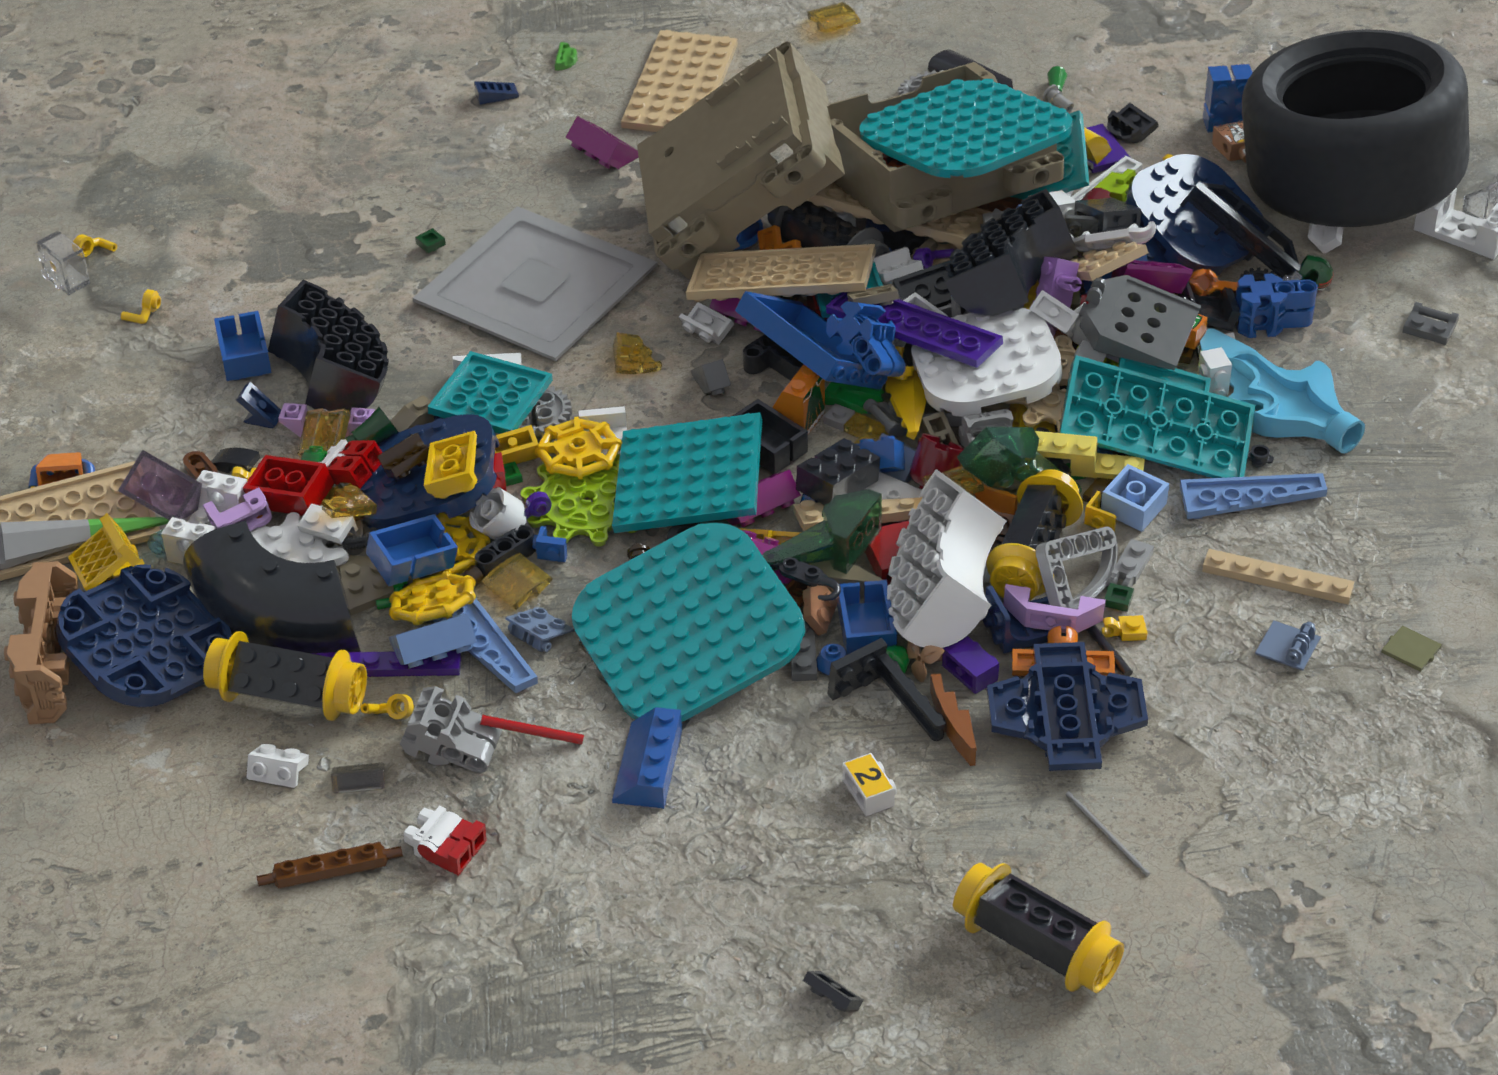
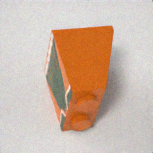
(803, 399)

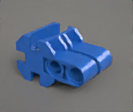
(1274, 304)
(867, 339)

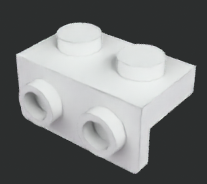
(896, 264)
(706, 323)
(320, 524)
(276, 765)

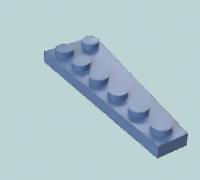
(1234, 494)
(496, 650)

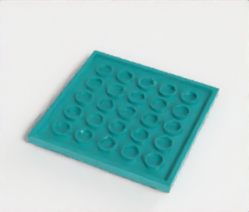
(688, 473)

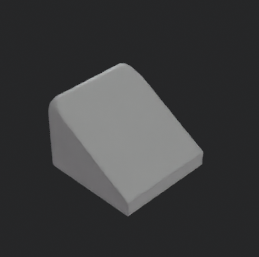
(1087, 351)

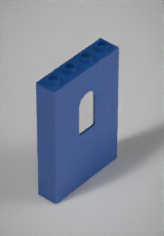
(805, 337)

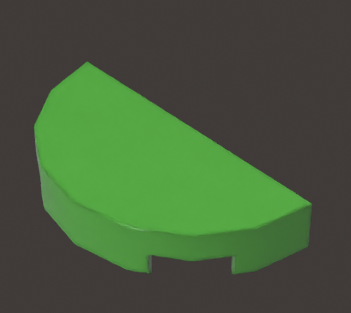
(565, 57)

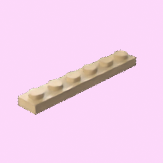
(1278, 576)

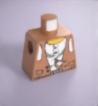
(1230, 141)

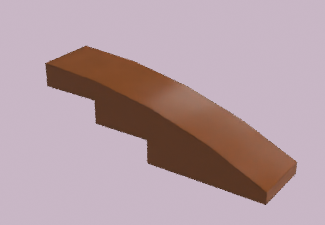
(957, 721)

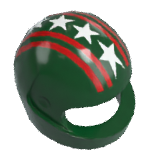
(1317, 270)

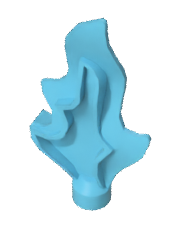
(1287, 400)

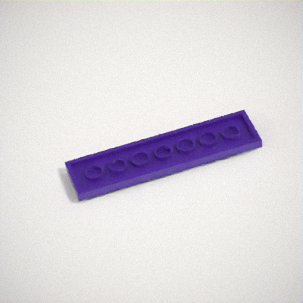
(932, 331)

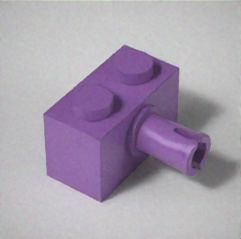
(1059, 279)

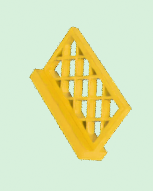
(102, 554)

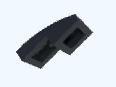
(235, 457)

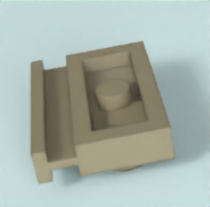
(883, 295)

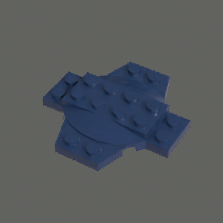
(1067, 706)

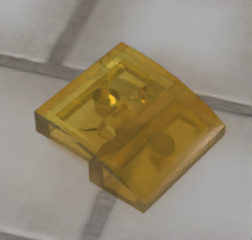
(834, 17)
(323, 429)
(516, 580)

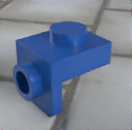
(549, 547)

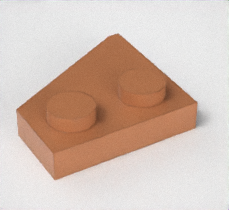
(818, 612)

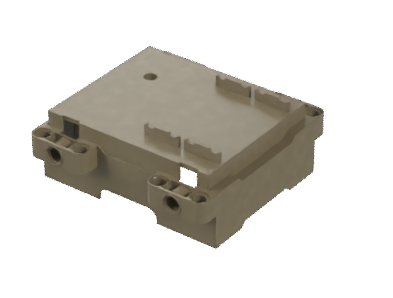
(713, 163)
(910, 196)

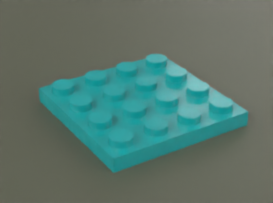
(1075, 161)
(491, 389)

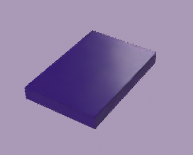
(1116, 153)

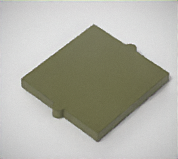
(1411, 648)

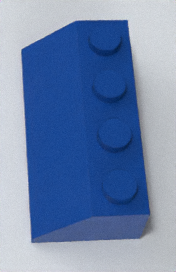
(649, 759)

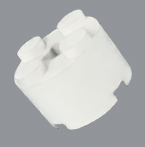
(497, 513)

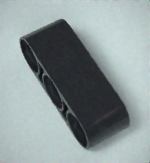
(505, 547)

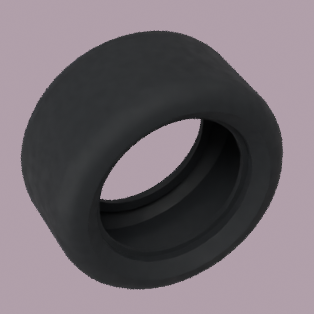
(1356, 127)

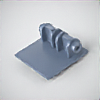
(537, 627)
(1289, 644)

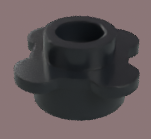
(1260, 455)

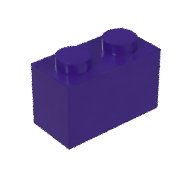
(971, 664)

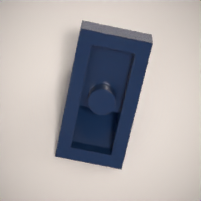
(261, 409)

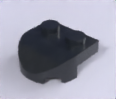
(1131, 124)

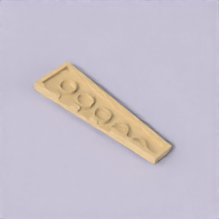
(810, 513)

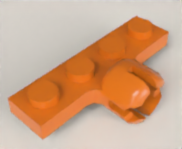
(1205, 282)
(1024, 658)

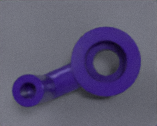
(927, 256)
(537, 505)

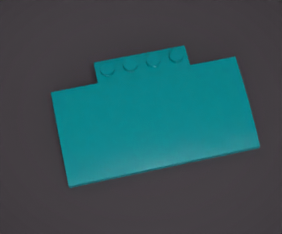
(1158, 416)

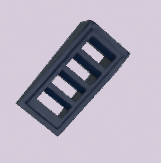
(494, 91)

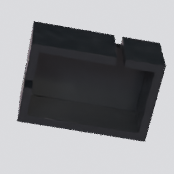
(780, 437)
(837, 471)

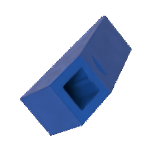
(889, 450)

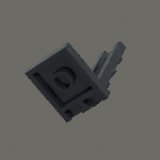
(873, 662)

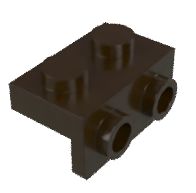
(404, 456)

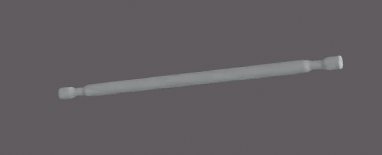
(1107, 833)

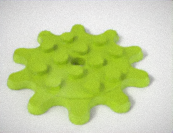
(570, 511)

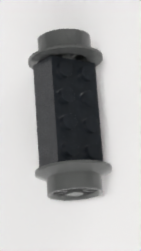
(821, 228)

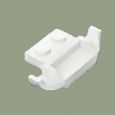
(1106, 239)

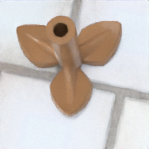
(928, 655)

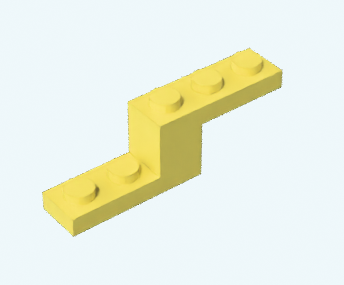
(1084, 455)

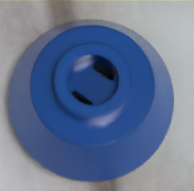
(829, 654)

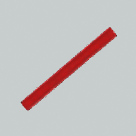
(532, 729)

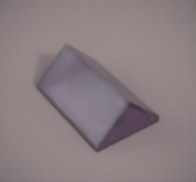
(161, 487)

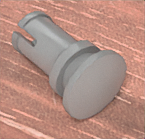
(1055, 97)

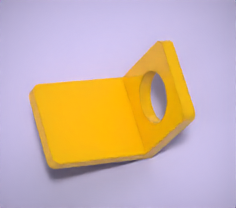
(1096, 517)

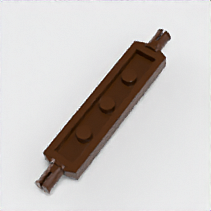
(329, 865)

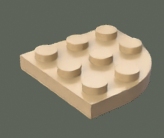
(1099, 263)

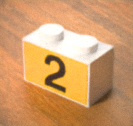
(869, 784)

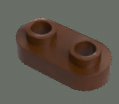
(196, 462)

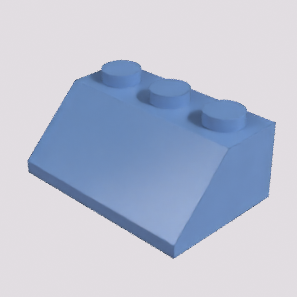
(433, 640)

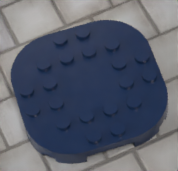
(1186, 230)
(407, 498)
(139, 635)

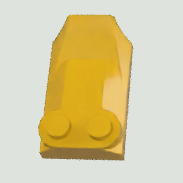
(451, 465)

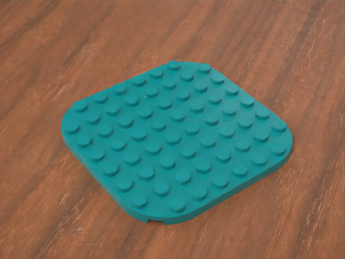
(965, 128)
(688, 622)

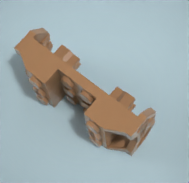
(36, 654)

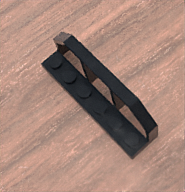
(1205, 199)

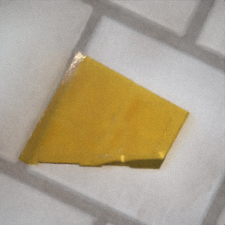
(632, 355)

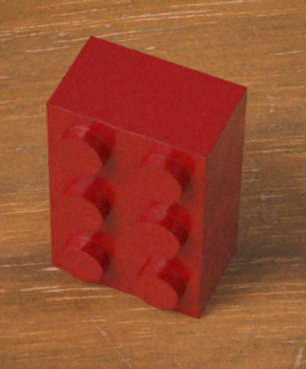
(290, 483)

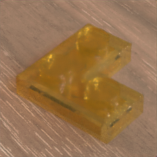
(864, 428)
(349, 502)

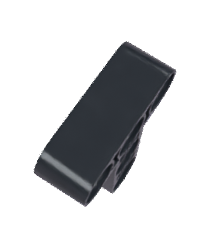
(767, 353)

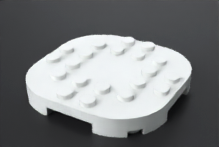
(1021, 367)

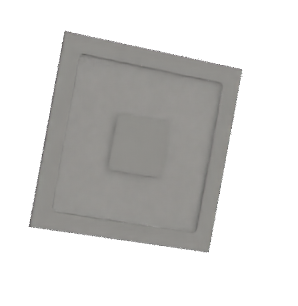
(535, 283)

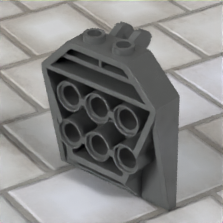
(1137, 321)

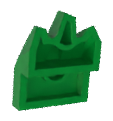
(851, 396)

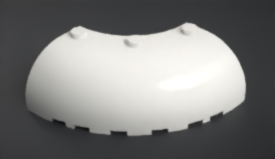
(941, 565)

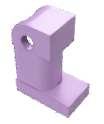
(253, 506)

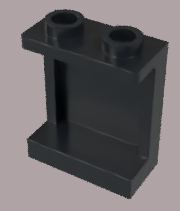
(1111, 213)
(1221, 311)

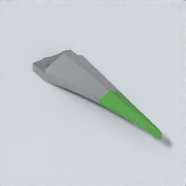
(35, 539)

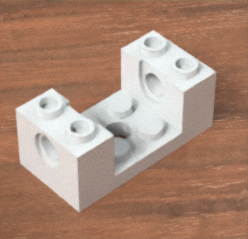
(1445, 224)
(223, 491)

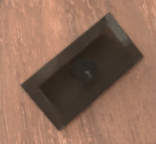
(358, 778)

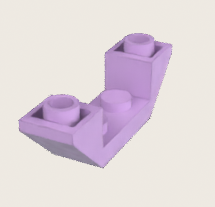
(294, 416)
(1048, 616)

